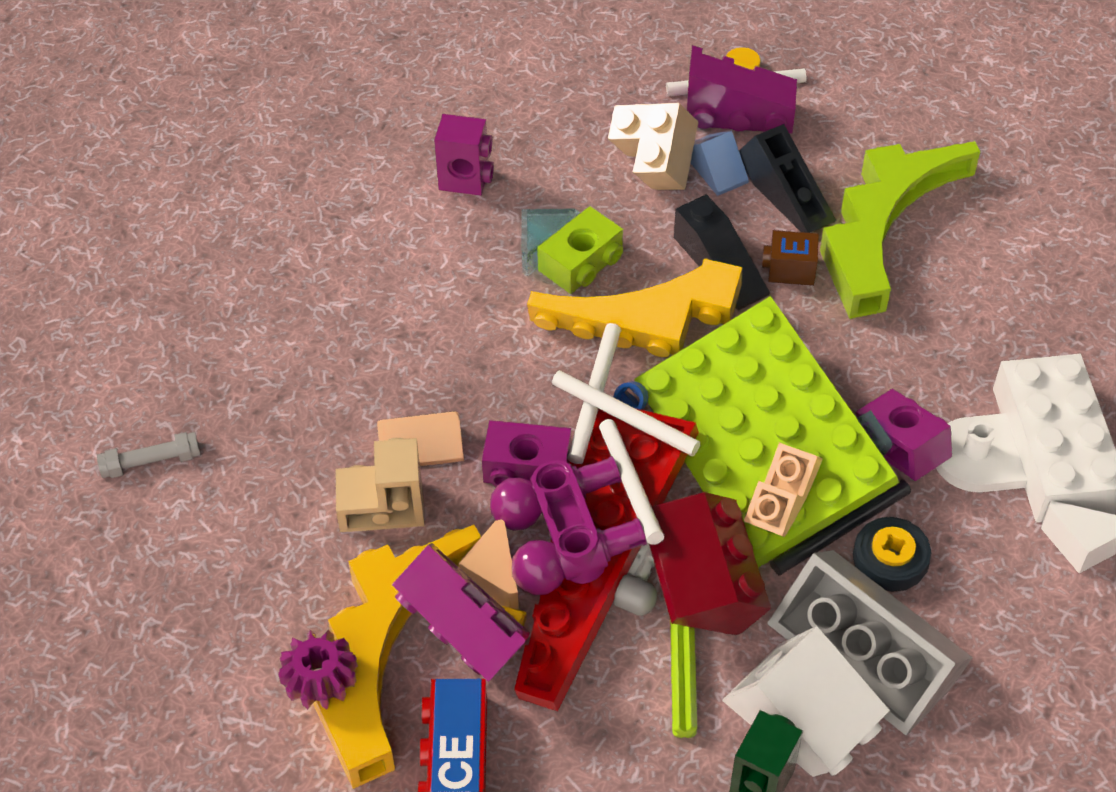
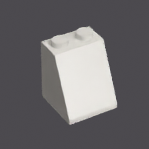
(819, 694)

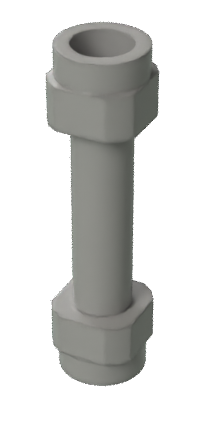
(112, 462)

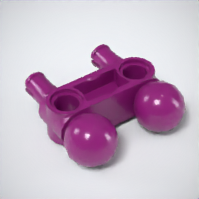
(577, 548)

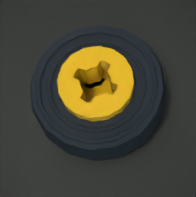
(883, 566)

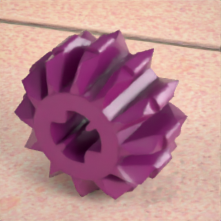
(312, 685)

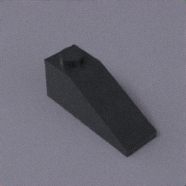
(785, 179)
(709, 234)

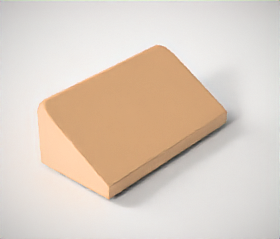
(436, 435)

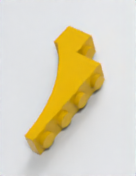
(649, 317)

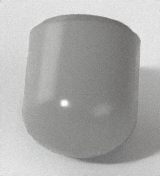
(635, 595)

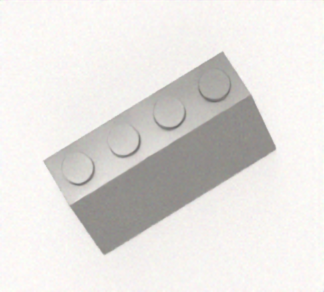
(877, 634)

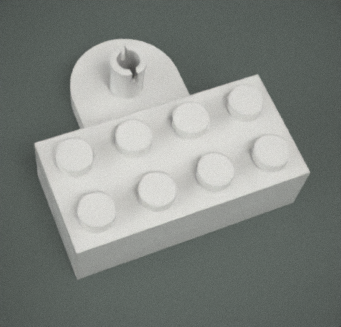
(1042, 441)

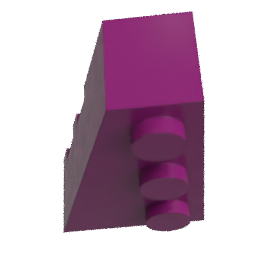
(738, 97)

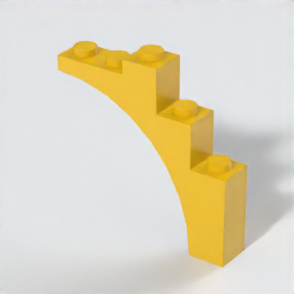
(371, 631)

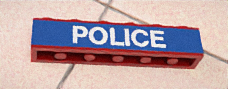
(456, 736)

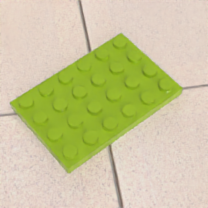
(762, 388)

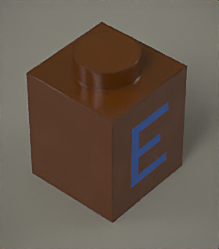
(791, 257)

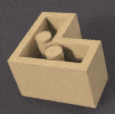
(659, 139)
(383, 493)

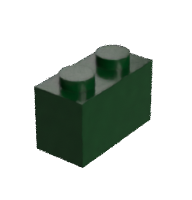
(766, 755)

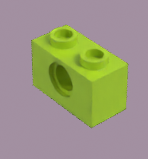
(580, 250)

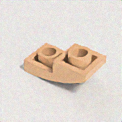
(784, 490)

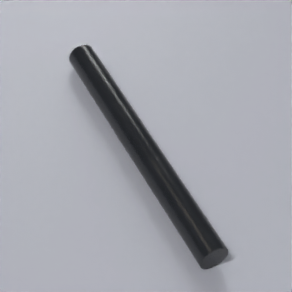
(839, 528)

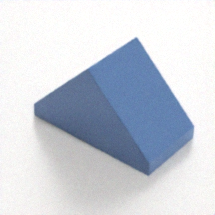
(719, 162)

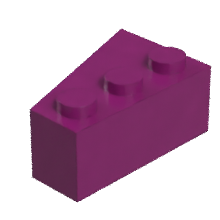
(460, 612)

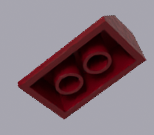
(708, 565)

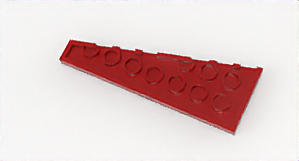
(574, 612)

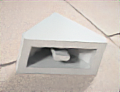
(1080, 533)

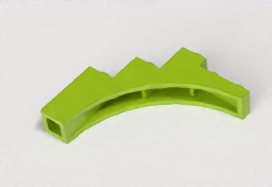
(892, 183)

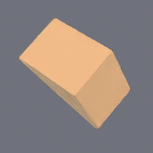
(491, 564)

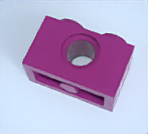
(463, 154)
(917, 435)
(512, 442)

